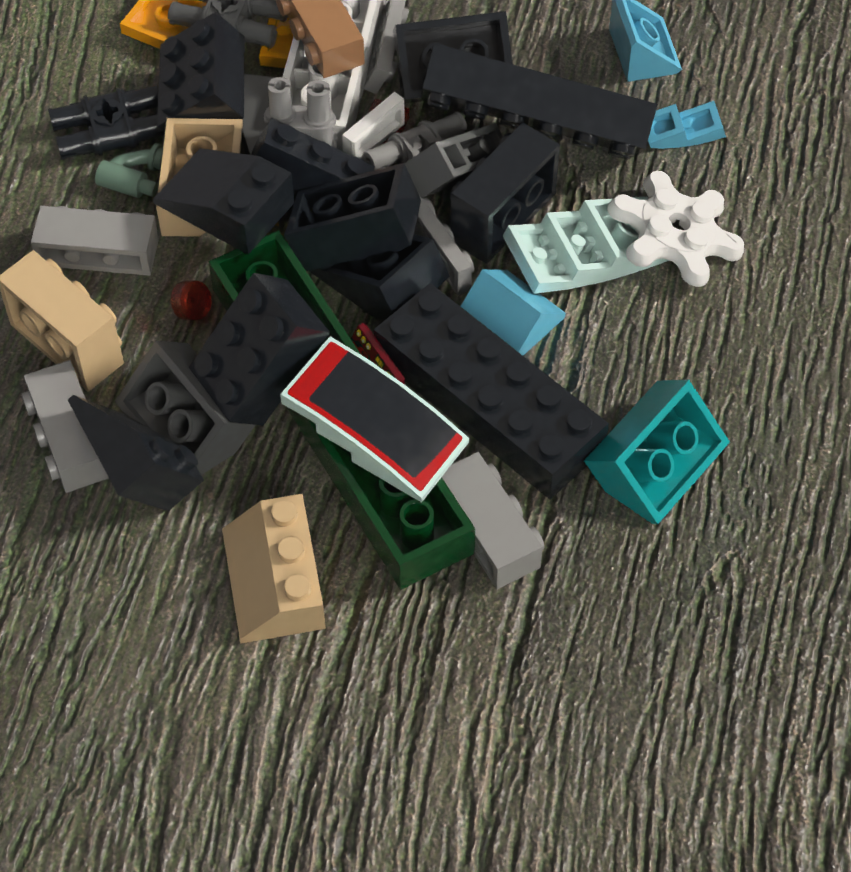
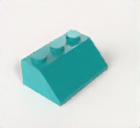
(658, 449)

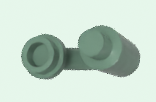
(120, 178)

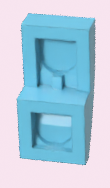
(685, 128)

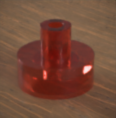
(191, 300)

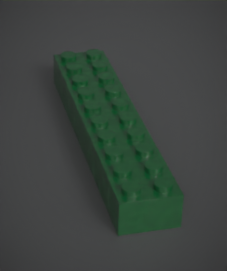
(407, 534)

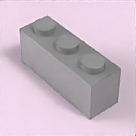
(96, 239)
(58, 427)
(502, 537)

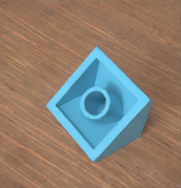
(642, 41)
(511, 309)

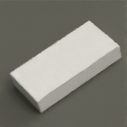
(375, 126)

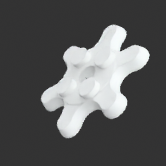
(661, 240)

